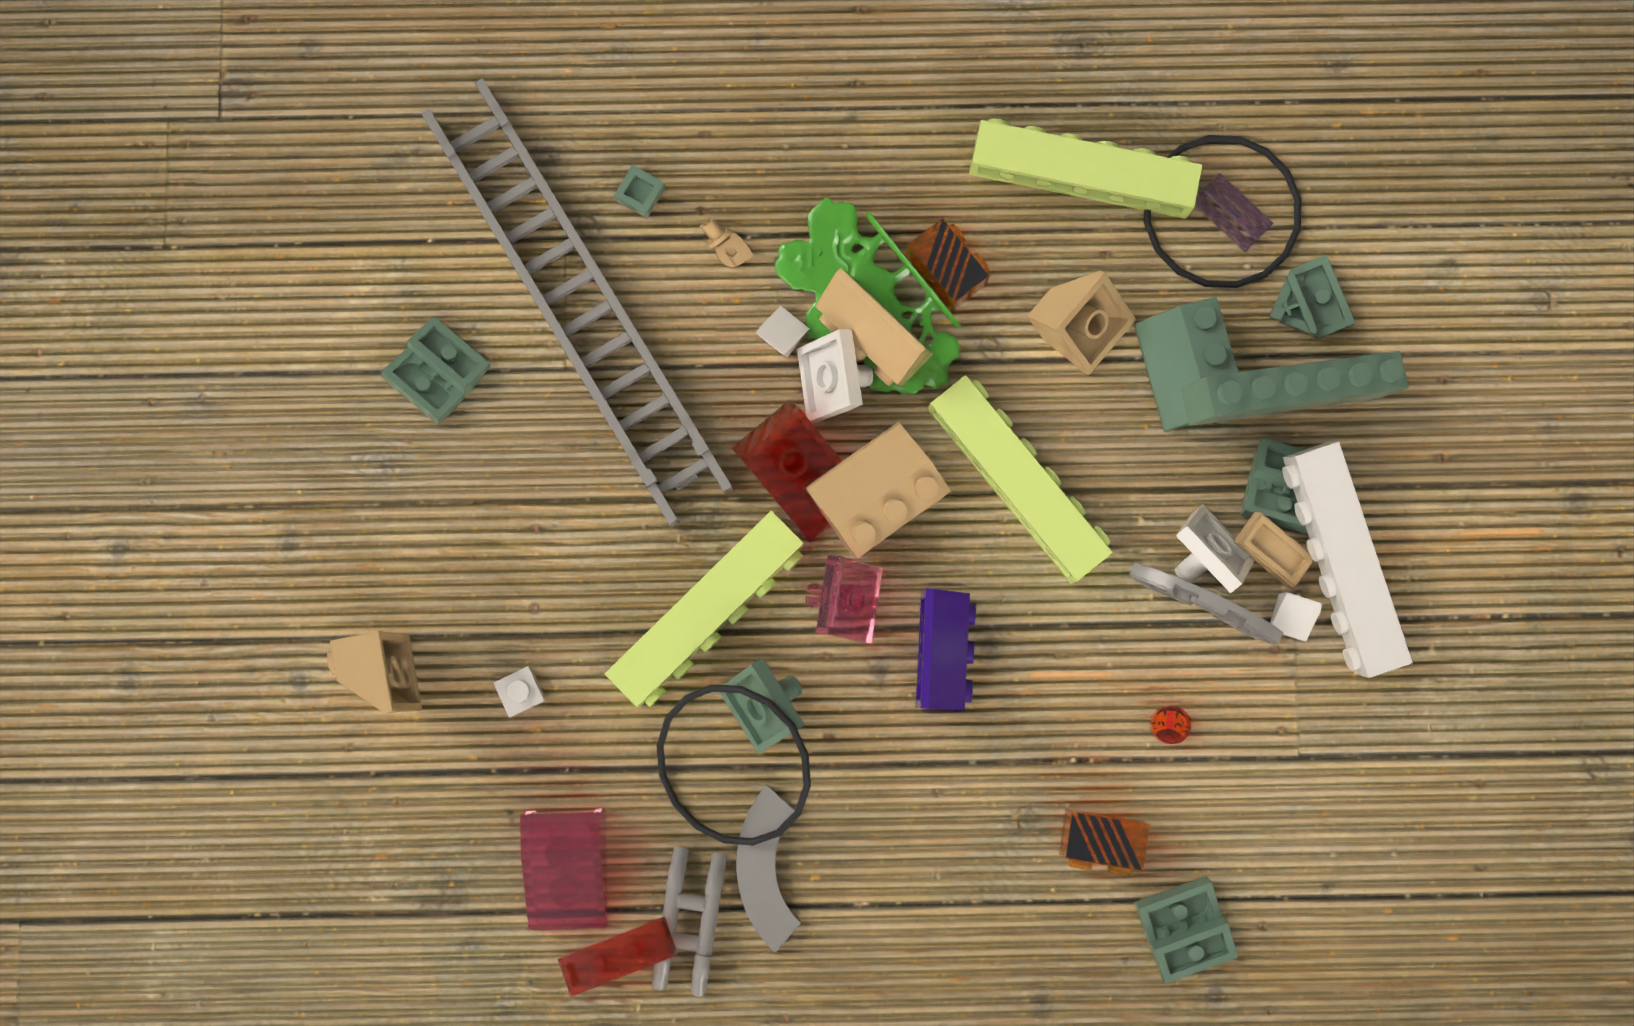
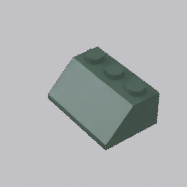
(1180, 350)

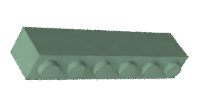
(1293, 387)

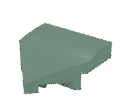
(1313, 300)

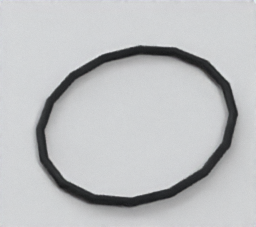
(1297, 215)
(782, 716)

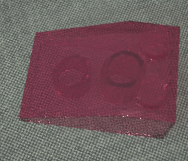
(564, 868)

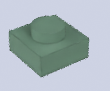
(639, 191)

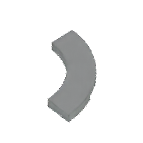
(1223, 609)
(757, 871)

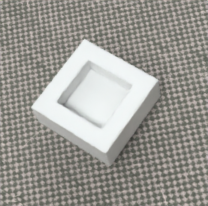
(519, 691)

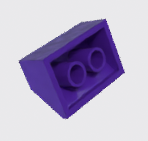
(944, 650)

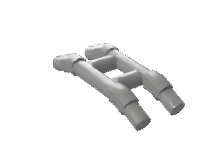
(706, 904)

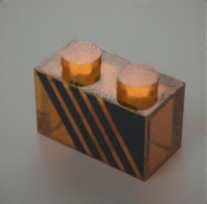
(948, 263)
(1103, 841)

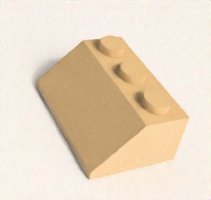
(873, 328)
(877, 490)
(377, 669)

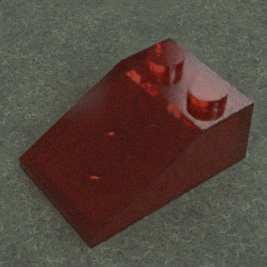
(787, 457)

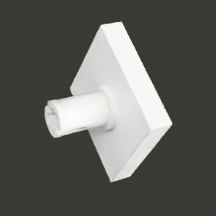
(831, 375)
(1212, 551)

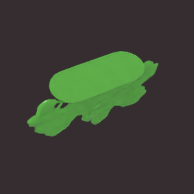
(815, 262)

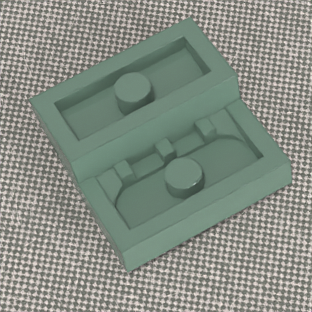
(436, 370)
(1267, 489)
(1186, 929)

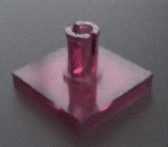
(846, 599)

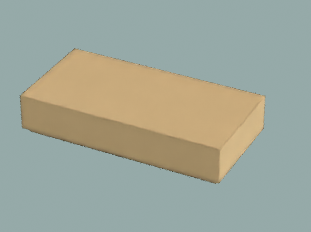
(1274, 550)

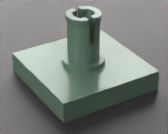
(755, 718)

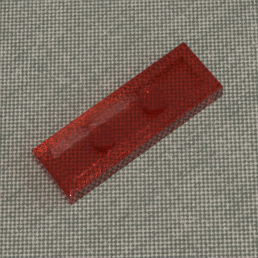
(617, 956)

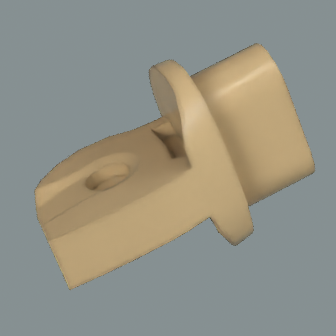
(727, 244)

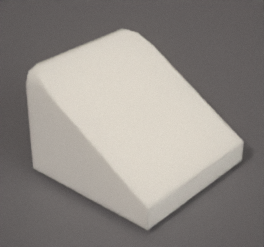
(782, 331)
(1295, 615)

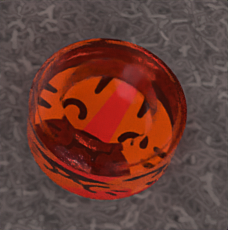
(1170, 724)

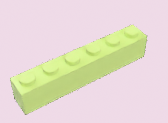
(1085, 168)
(1019, 479)
(705, 610)

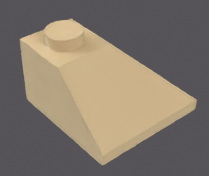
(1082, 319)

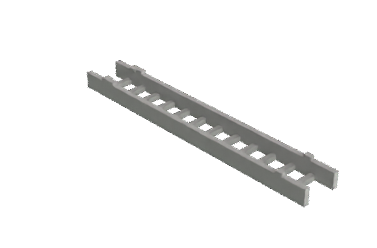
(562, 333)

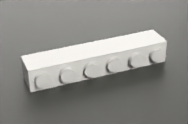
(1346, 560)

